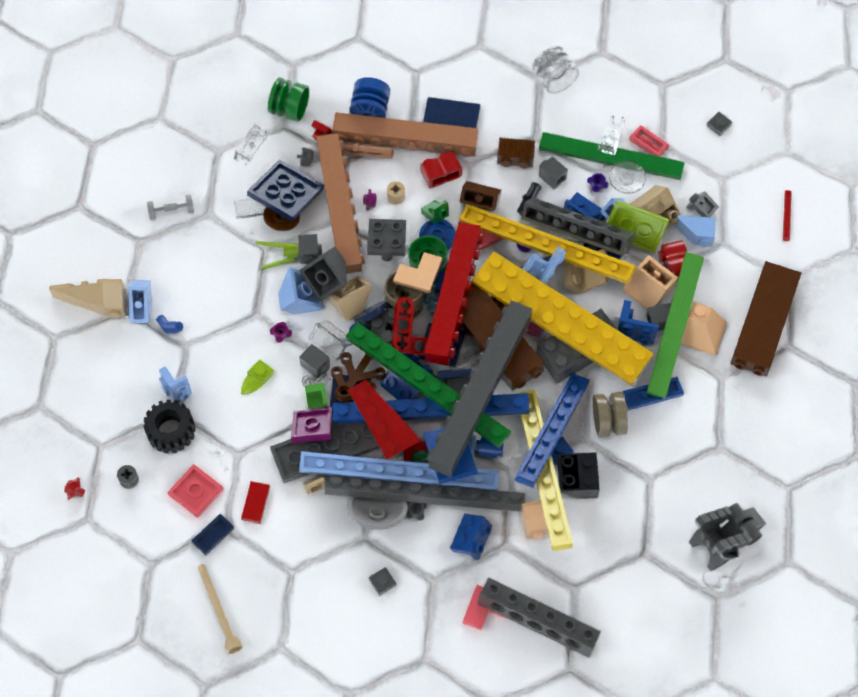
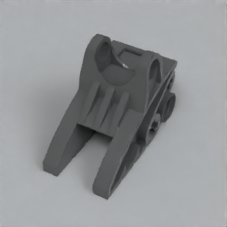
(725, 542)

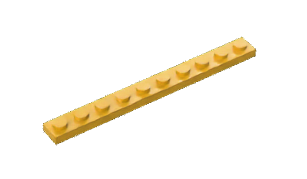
(548, 243)

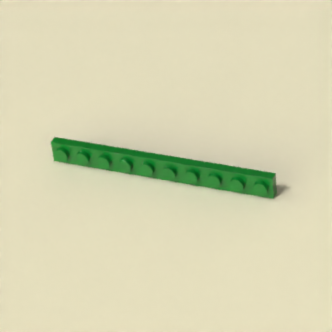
(421, 380)

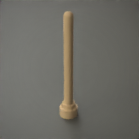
(232, 643)

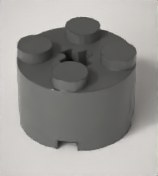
(383, 326)

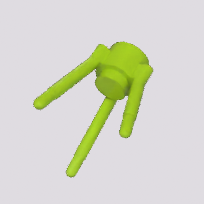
(290, 250)

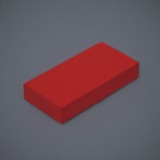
(255, 502)

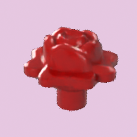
(74, 488)

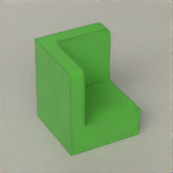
(316, 396)

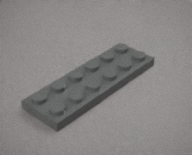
(346, 440)

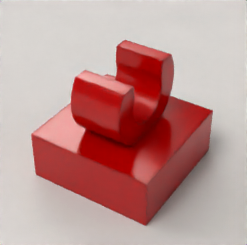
(320, 129)

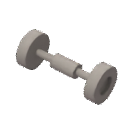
(170, 207)

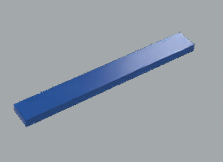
(552, 430)

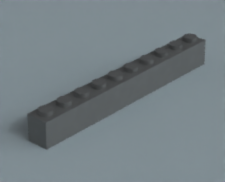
(480, 388)

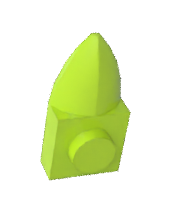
(256, 377)

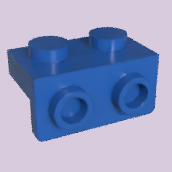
(471, 535)

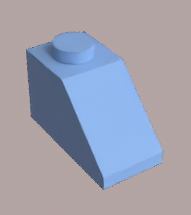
(697, 229)
(140, 301)

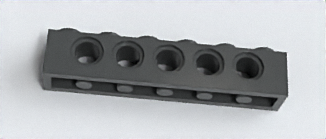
(577, 226)
(538, 617)

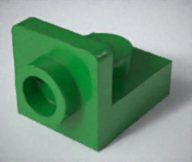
(435, 211)

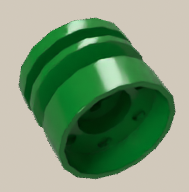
(288, 99)
(430, 245)

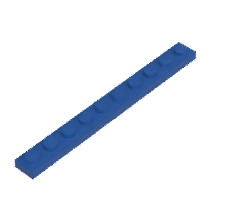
(426, 409)

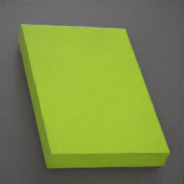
(645, 224)

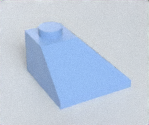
(296, 294)

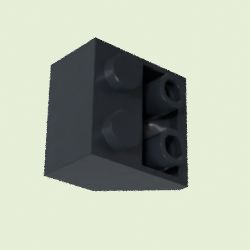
(578, 475)

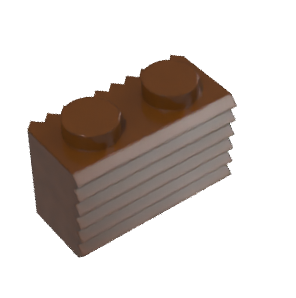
(515, 152)
(480, 195)

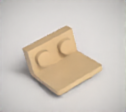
(580, 279)

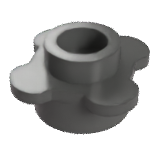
(419, 514)

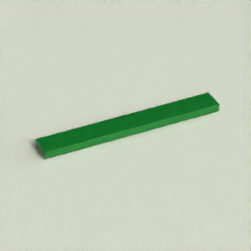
(589, 151)

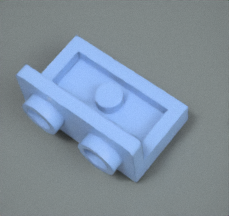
(179, 389)

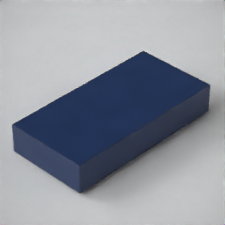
(212, 534)

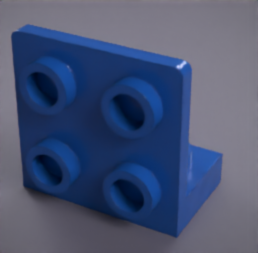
(634, 329)

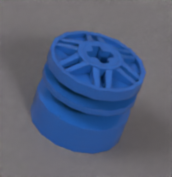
(370, 97)

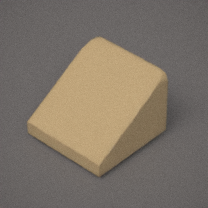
(314, 484)

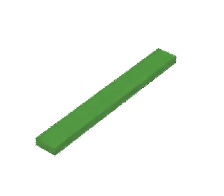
(675, 325)

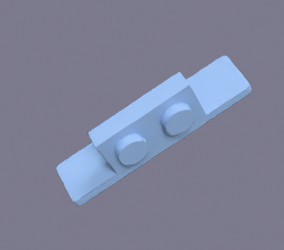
(541, 268)

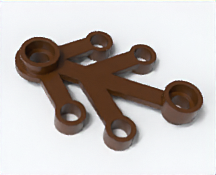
(355, 375)

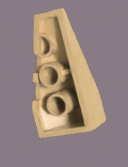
(104, 297)

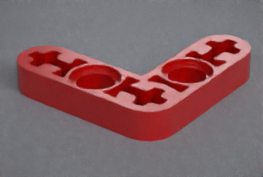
(409, 340)

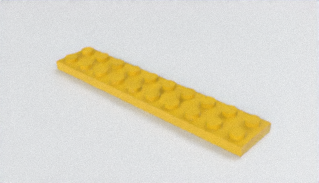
(564, 318)

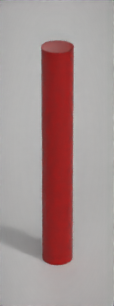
(787, 215)

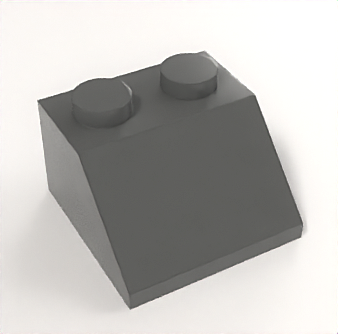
(326, 273)

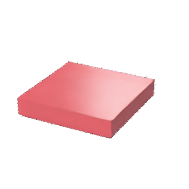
(195, 491)

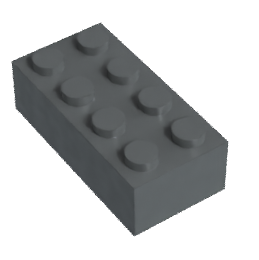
(561, 358)

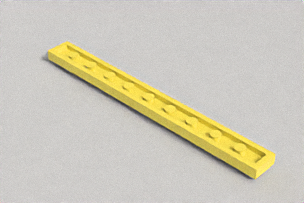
(547, 483)

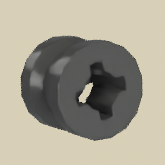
(129, 481)

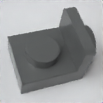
(703, 204)

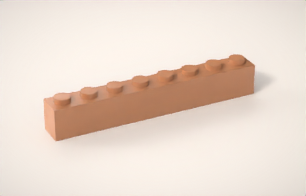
(405, 134)
(338, 201)

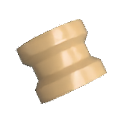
(395, 197)

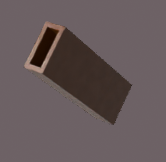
(765, 319)
(479, 323)

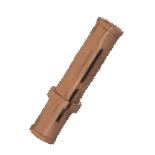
(367, 150)

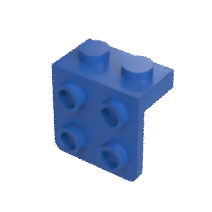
(399, 388)

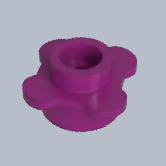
(370, 200)
(280, 327)

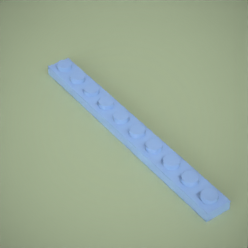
(389, 470)

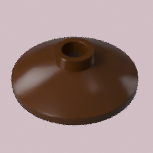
(277, 221)

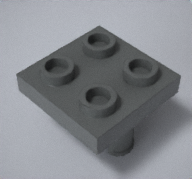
(386, 238)

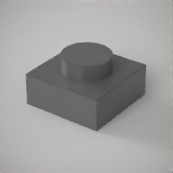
(719, 123)
(382, 581)

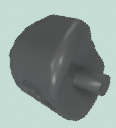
(306, 157)

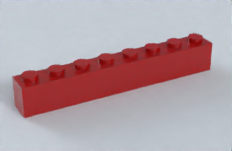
(453, 294)

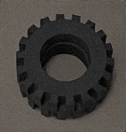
(166, 412)

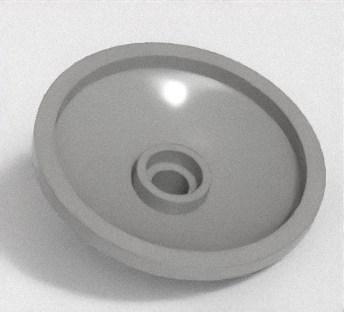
(376, 513)

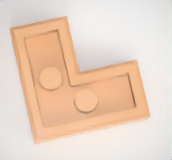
(420, 278)

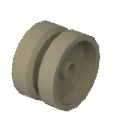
(610, 414)

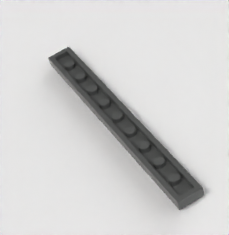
(424, 493)

